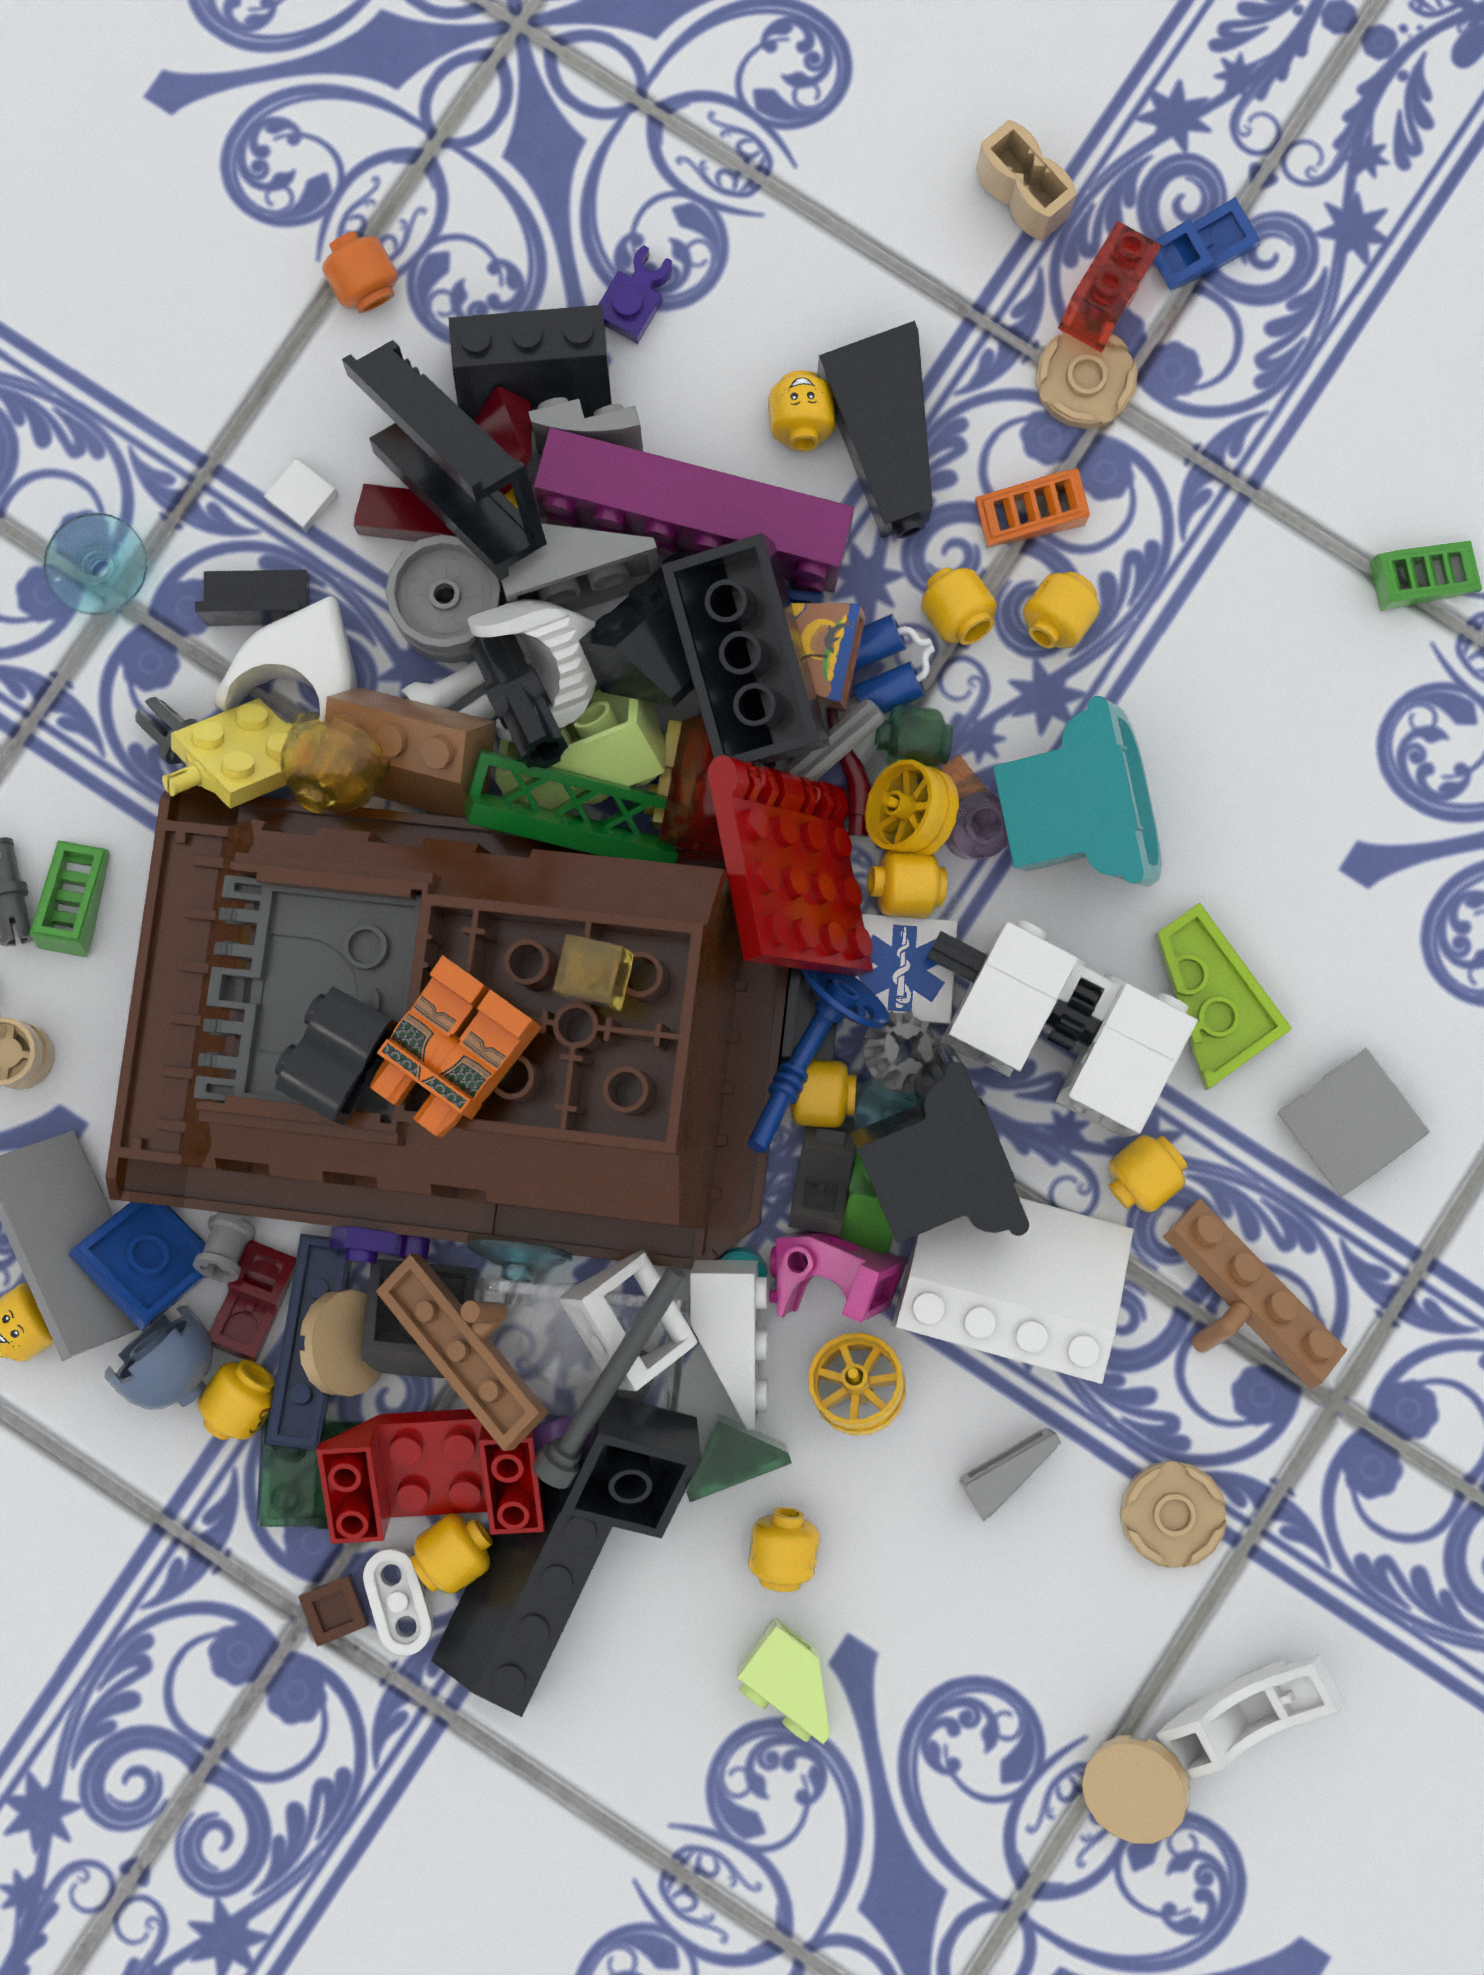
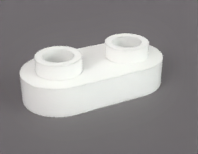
(395, 1600)

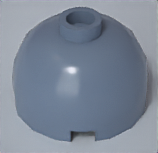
(165, 1363)

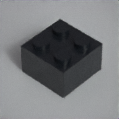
(634, 1467)

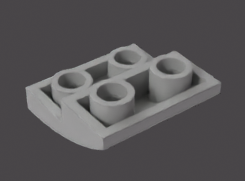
(608, 424)
(1353, 1122)

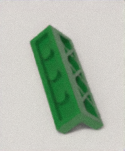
(555, 824)

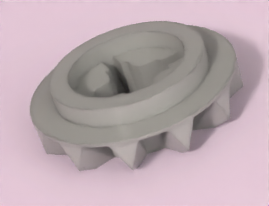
(882, 1050)

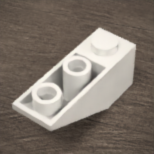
(725, 1320)

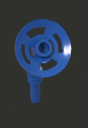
(833, 1006)

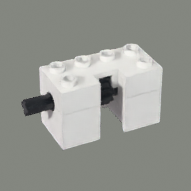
(1030, 986)

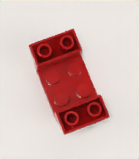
(426, 1468)

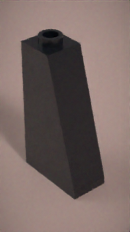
(884, 424)

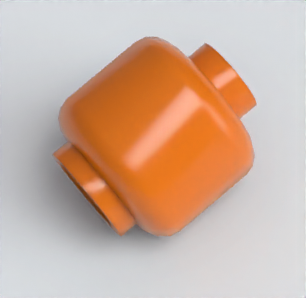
(360, 272)

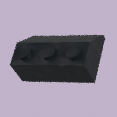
(532, 356)
(639, 646)

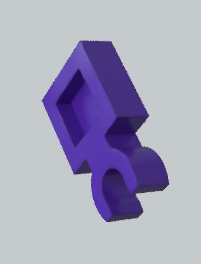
(631, 301)
(366, 1244)

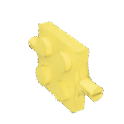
(231, 754)

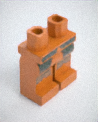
(454, 1045)

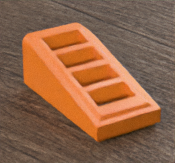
(1028, 491)

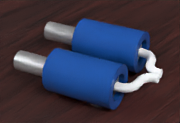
(896, 685)

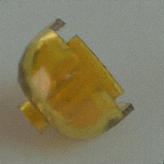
(331, 764)

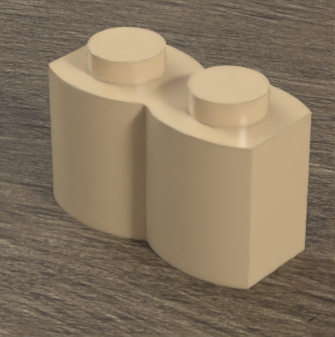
(1018, 175)

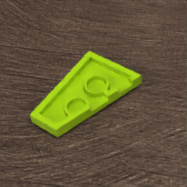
(1221, 992)

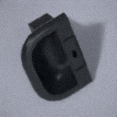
(941, 1157)

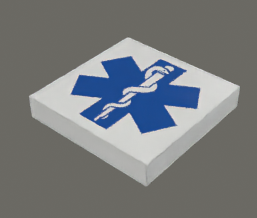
(901, 971)

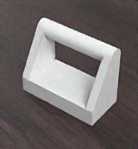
(602, 1330)

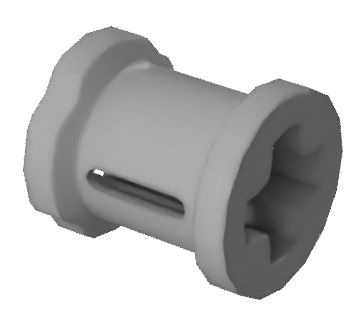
(224, 1247)

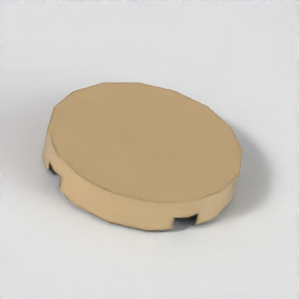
(1083, 384)
(334, 1344)
(1173, 1514)
(1136, 1789)

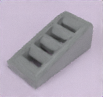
(1001, 1476)

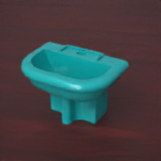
(1084, 800)

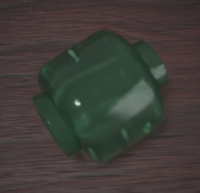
(915, 735)

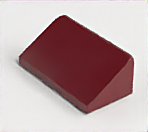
(395, 515)

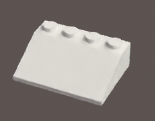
(1022, 1297)

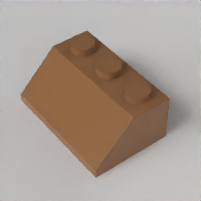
(427, 747)

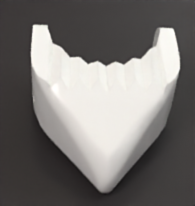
(300, 647)
(554, 649)

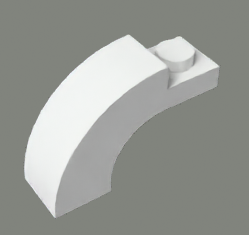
(1249, 1710)

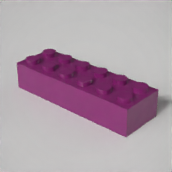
(688, 506)

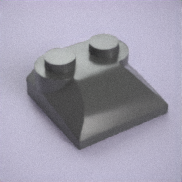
(386, 1342)

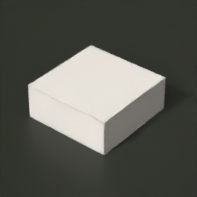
(301, 495)

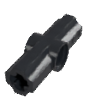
(519, 700)

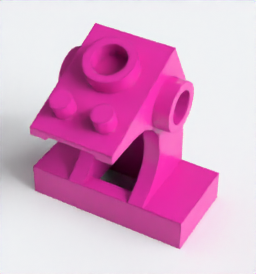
(863, 1275)

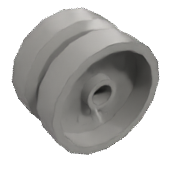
(433, 573)

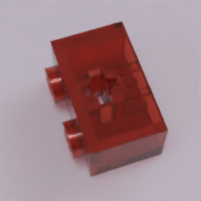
(1109, 286)

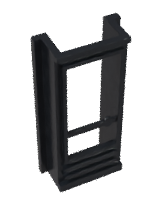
(449, 461)

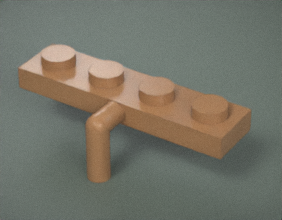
(1253, 1297)
(460, 1348)

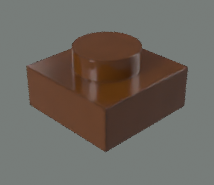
(334, 1609)

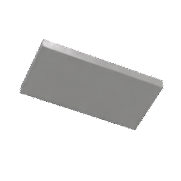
(46, 1210)

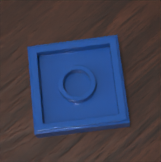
(142, 1260)

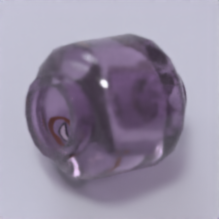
(988, 819)

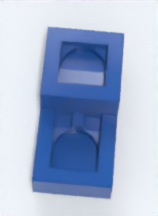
(1205, 245)

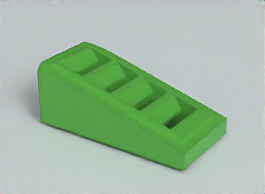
(1387, 583)
(83, 923)

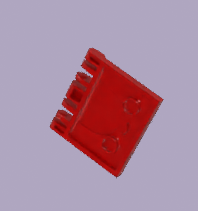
(789, 868)

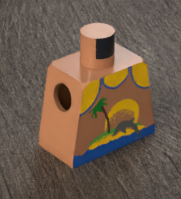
(831, 646)

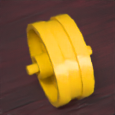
(902, 804)
(857, 1384)

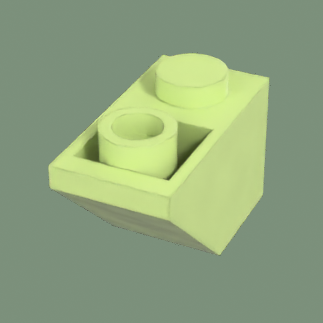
(787, 1675)

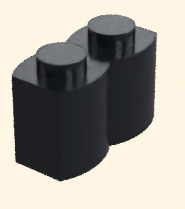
(335, 1056)

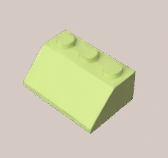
(610, 741)

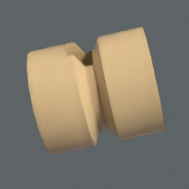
(24, 1054)

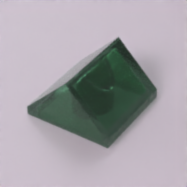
(734, 1456)

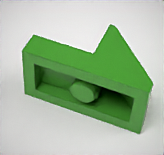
(863, 1215)

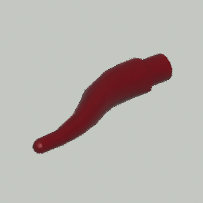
(857, 785)

